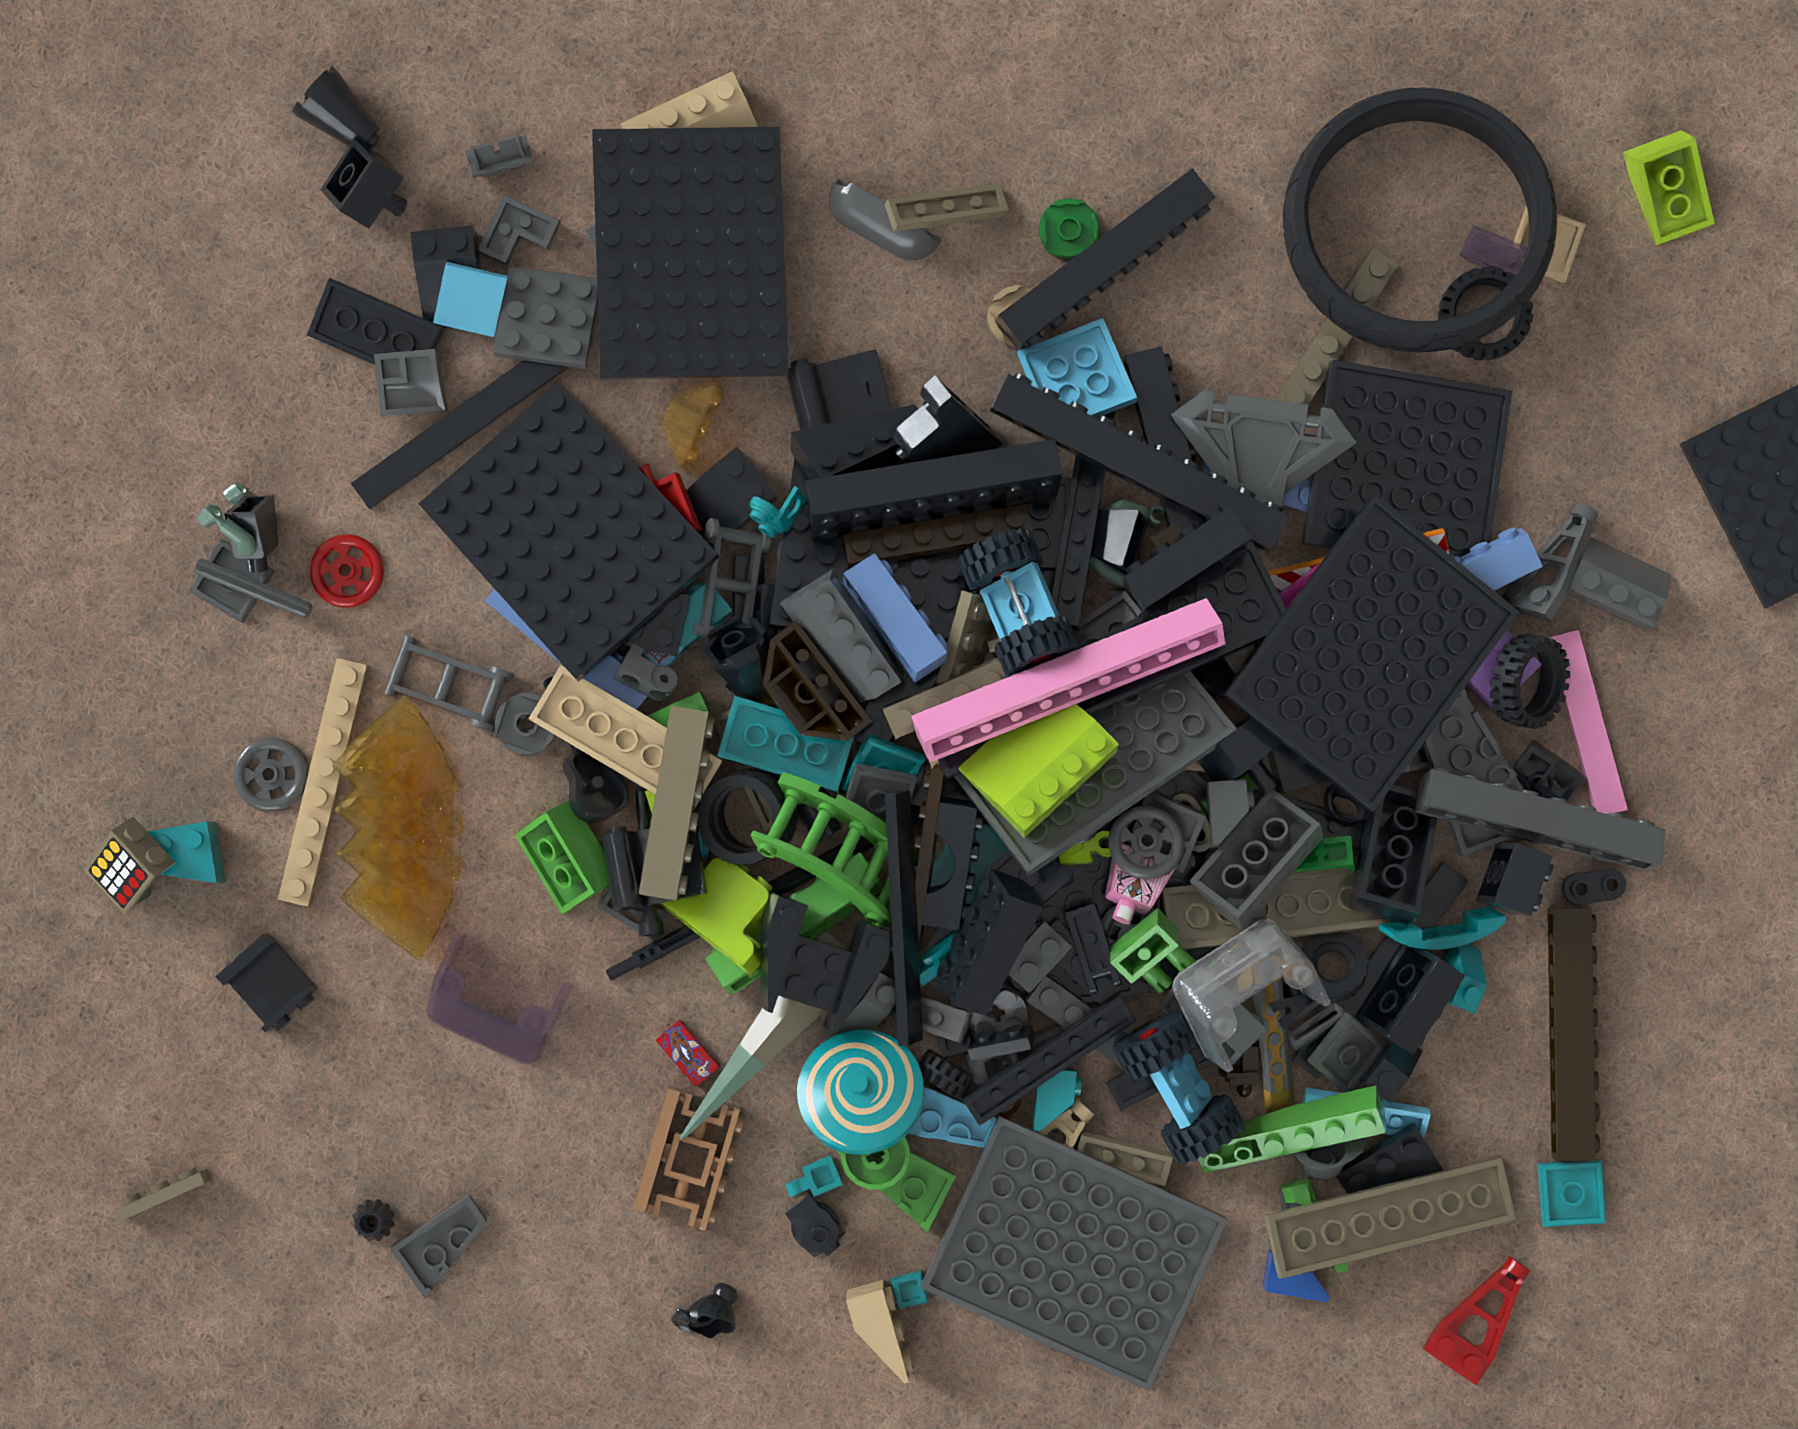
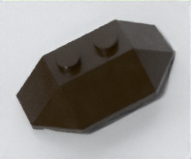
(810, 689)

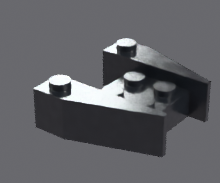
(813, 969)

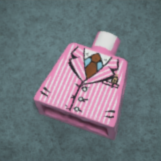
(1131, 892)

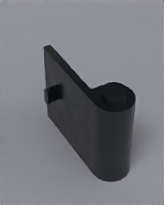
(837, 389)
(625, 862)

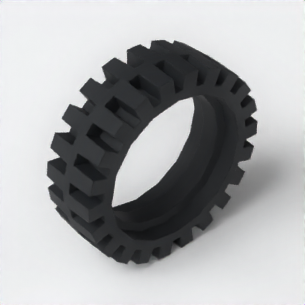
(1497, 279)
(1509, 676)

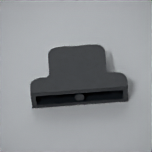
(942, 427)

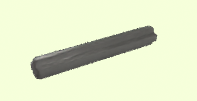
(253, 588)

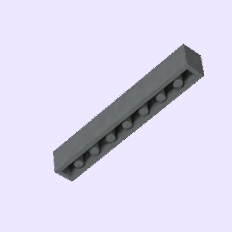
(1540, 819)

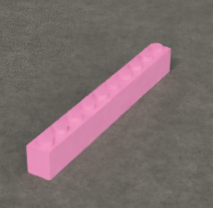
(1068, 680)

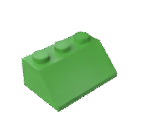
(565, 856)

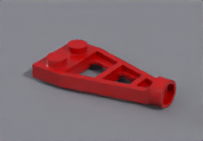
(1459, 1354)

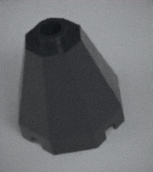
(739, 654)

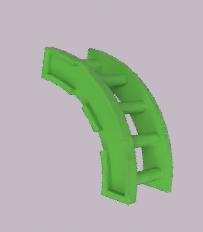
(859, 822)

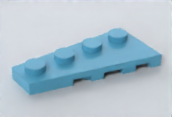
(950, 1120)

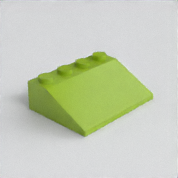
(1039, 765)

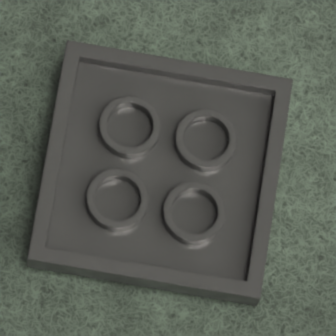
(547, 317)

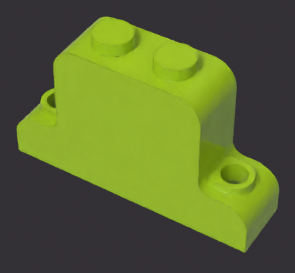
(728, 912)

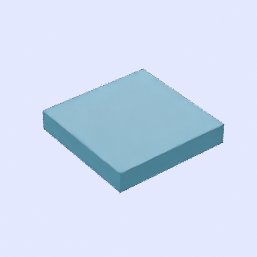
(470, 299)

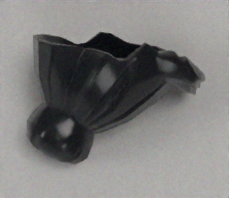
(709, 1314)

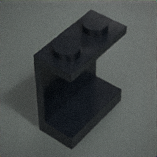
(269, 982)

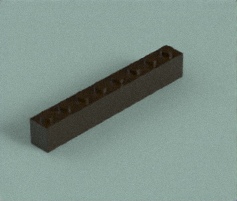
(1572, 1034)

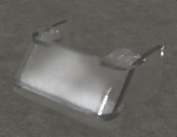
(1235, 973)

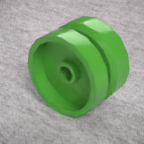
(880, 1171)

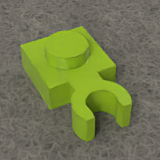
(1082, 852)

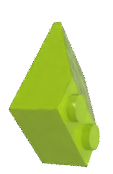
(1670, 186)

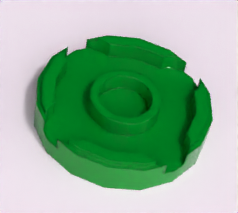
(1071, 237)

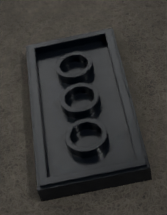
(368, 324)

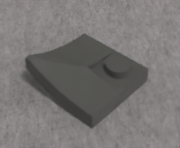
(409, 382)
(1188, 818)

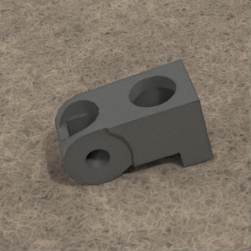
(646, 676)

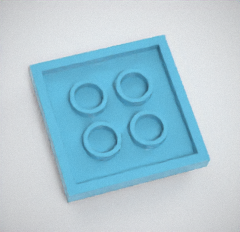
(1081, 368)

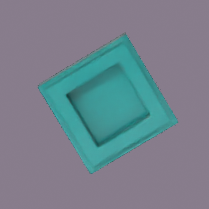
(908, 1290)

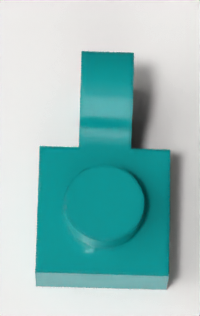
(819, 1177)

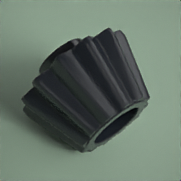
(383, 1215)

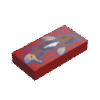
(687, 1053)

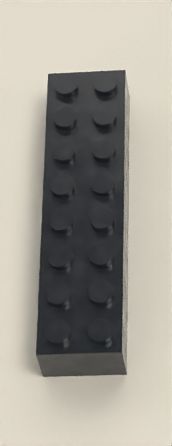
(933, 488)

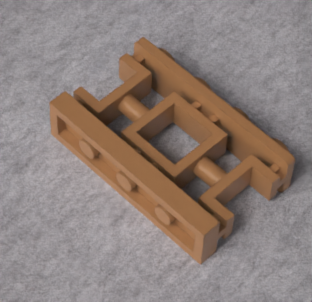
(666, 1151)

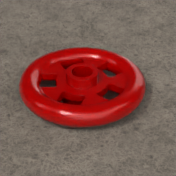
(364, 589)

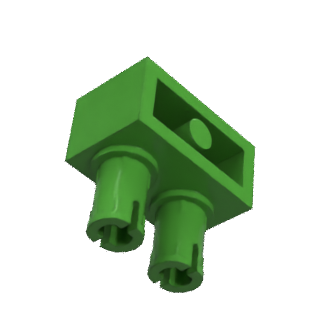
(1145, 946)

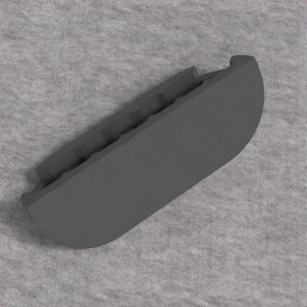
(868, 218)

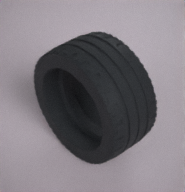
(712, 819)

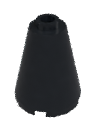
(337, 111)

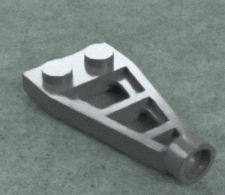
(1544, 600)

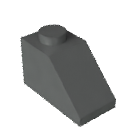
(1227, 807)

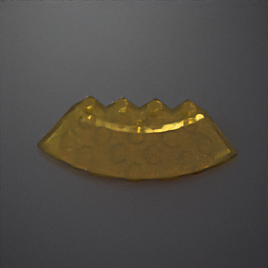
(402, 827)

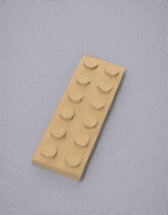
(607, 729)

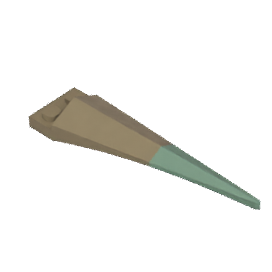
(762, 1042)

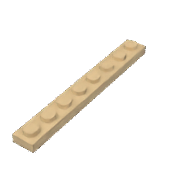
(322, 783)

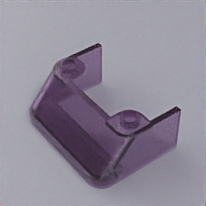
(519, 1042)

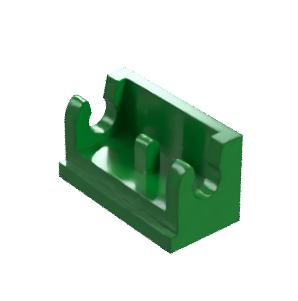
(1330, 854)

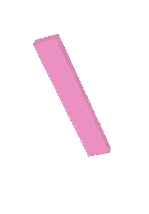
(1590, 730)

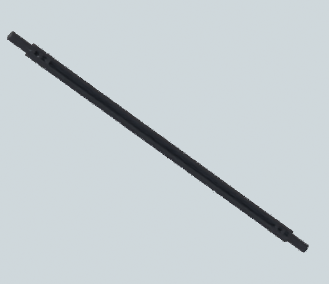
(684, 935)

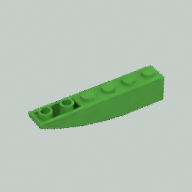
(1303, 1128)

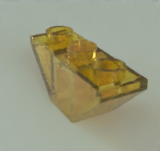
(688, 420)

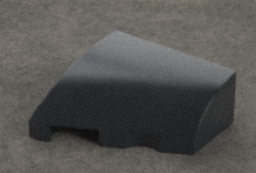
(1540, 766)

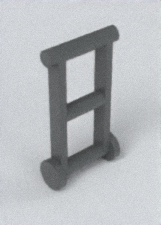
(760, 544)
(496, 674)

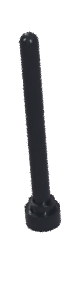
(650, 922)

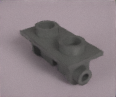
(513, 153)

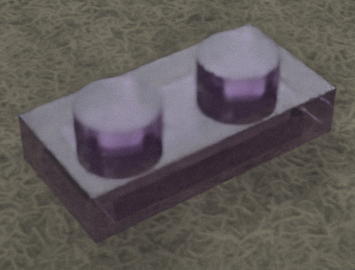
(1493, 251)

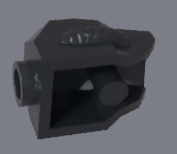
(815, 1226)

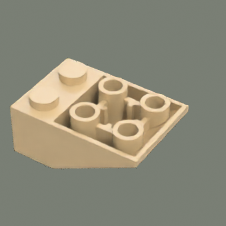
(874, 1322)

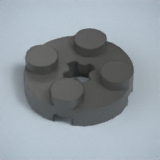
(510, 731)
(1015, 1013)

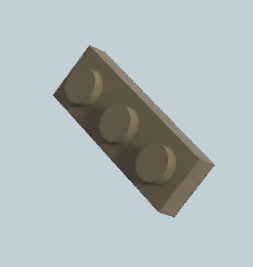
(1141, 1161)
(161, 1193)

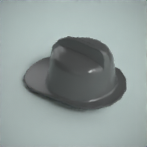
(1328, 1161)

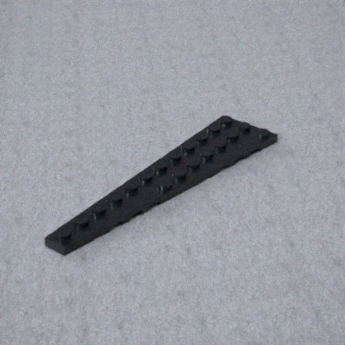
(1240, 596)

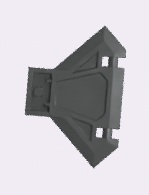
(1262, 441)

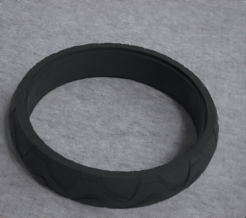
(1427, 106)

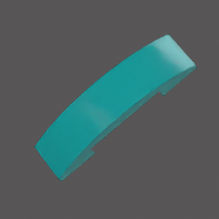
(1474, 926)

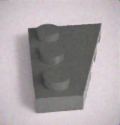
(438, 1242)

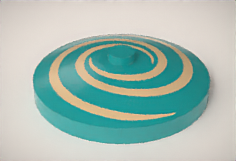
(860, 1092)

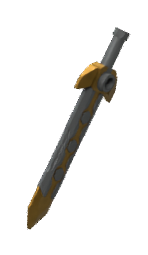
(1273, 1048)

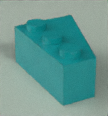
(194, 850)

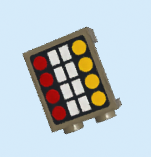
(128, 865)

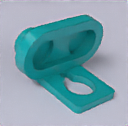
(771, 519)

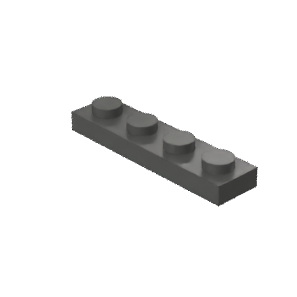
(1066, 1010)

